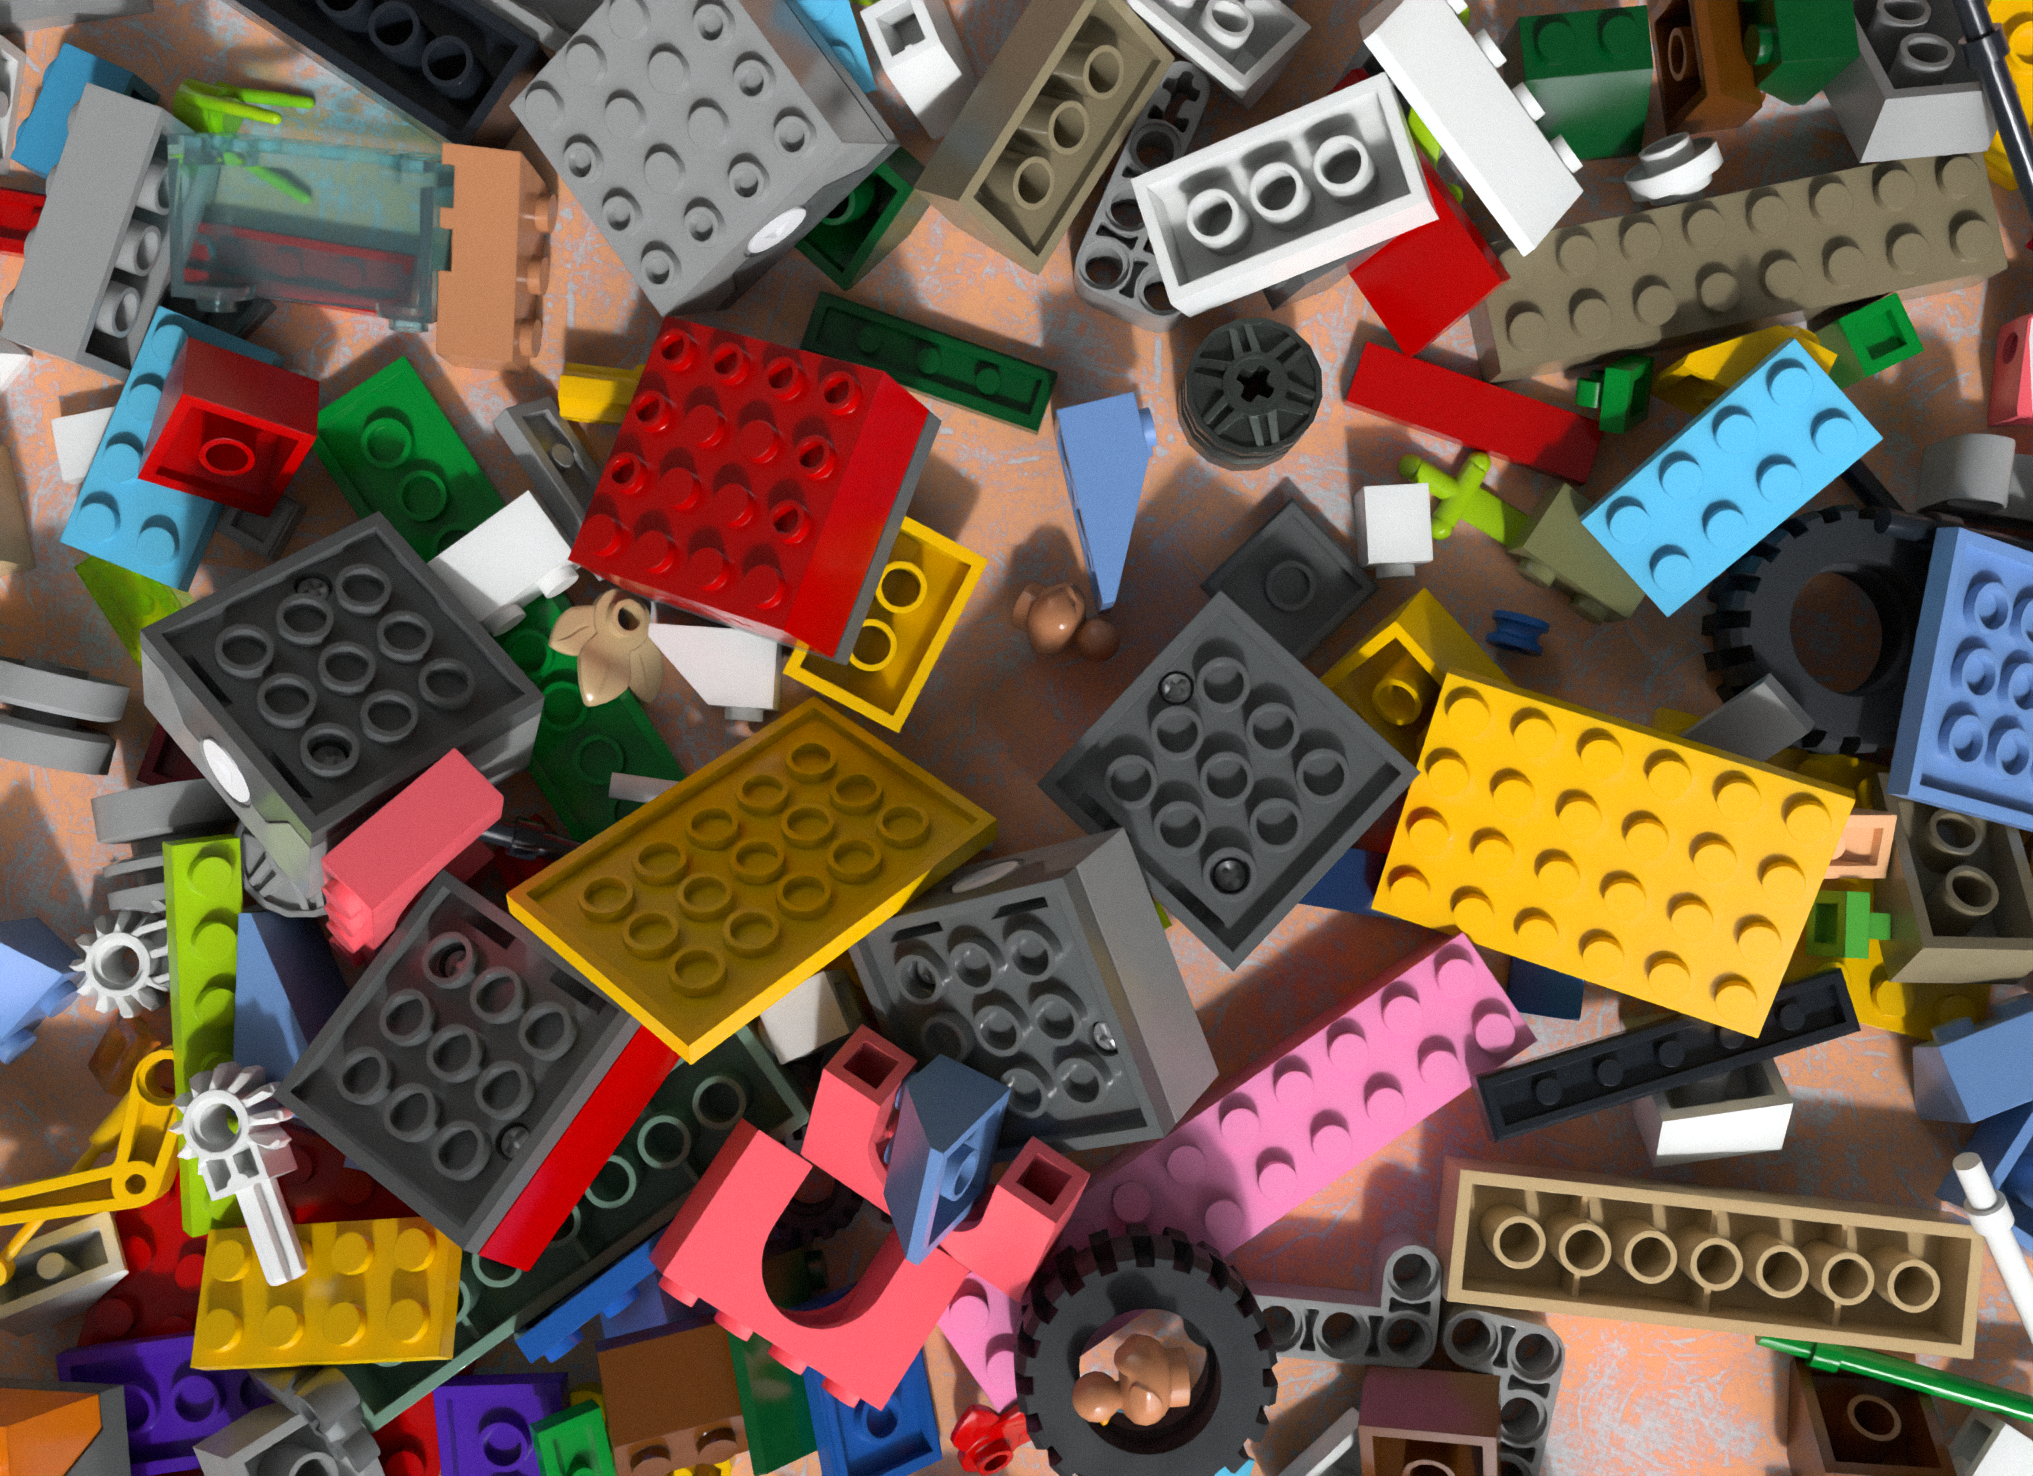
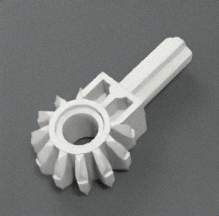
(105, 968)
(245, 1161)

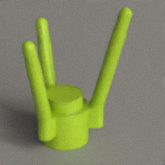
(221, 108)

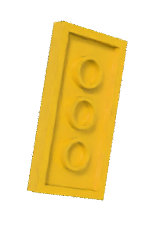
(366, 1298)

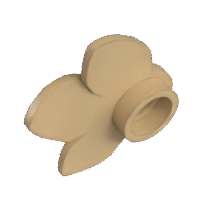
(607, 653)

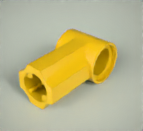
(597, 393)

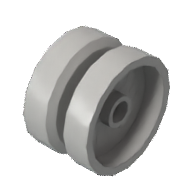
(46, 712)

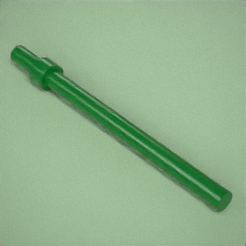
(1906, 1374)

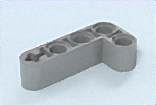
(1127, 245)
(1978, 481)
(1370, 1311)
(1531, 1377)

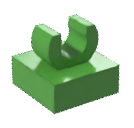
(1843, 925)

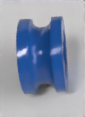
(1517, 633)

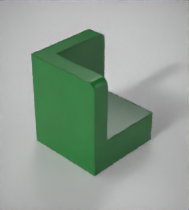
(1869, 341)

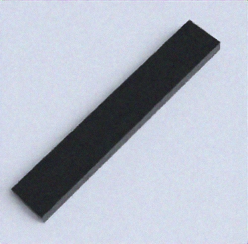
(1656, 1058)

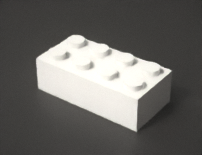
(1284, 197)

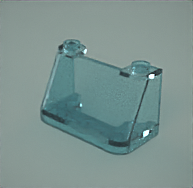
(307, 224)

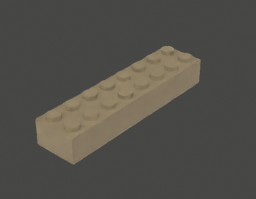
(1739, 264)

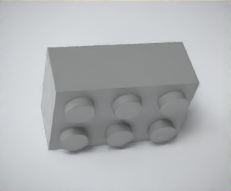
(1910, 85)

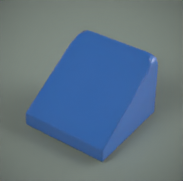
(1544, 990)

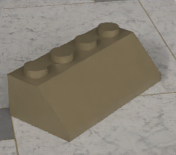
(1044, 125)

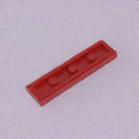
(1474, 414)

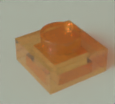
(120, 1052)

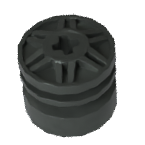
(1239, 432)

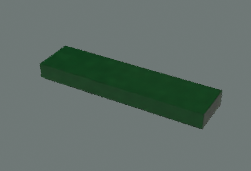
(932, 362)

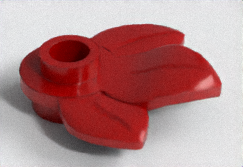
(988, 1439)

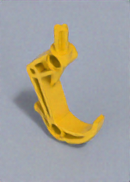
(139, 1175)

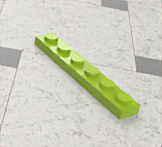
(202, 938)

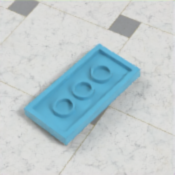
(1730, 476)
(131, 519)

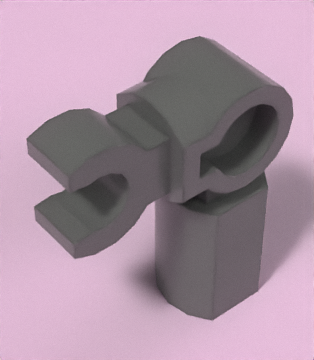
(326, 1403)

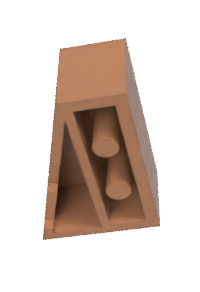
(493, 260)

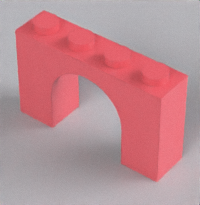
(402, 848)
(1006, 1233)
(717, 1255)

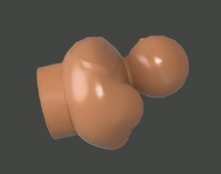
(1057, 620)
(1147, 1383)

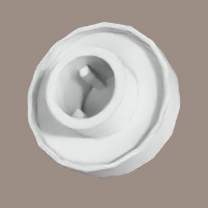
(1674, 170)

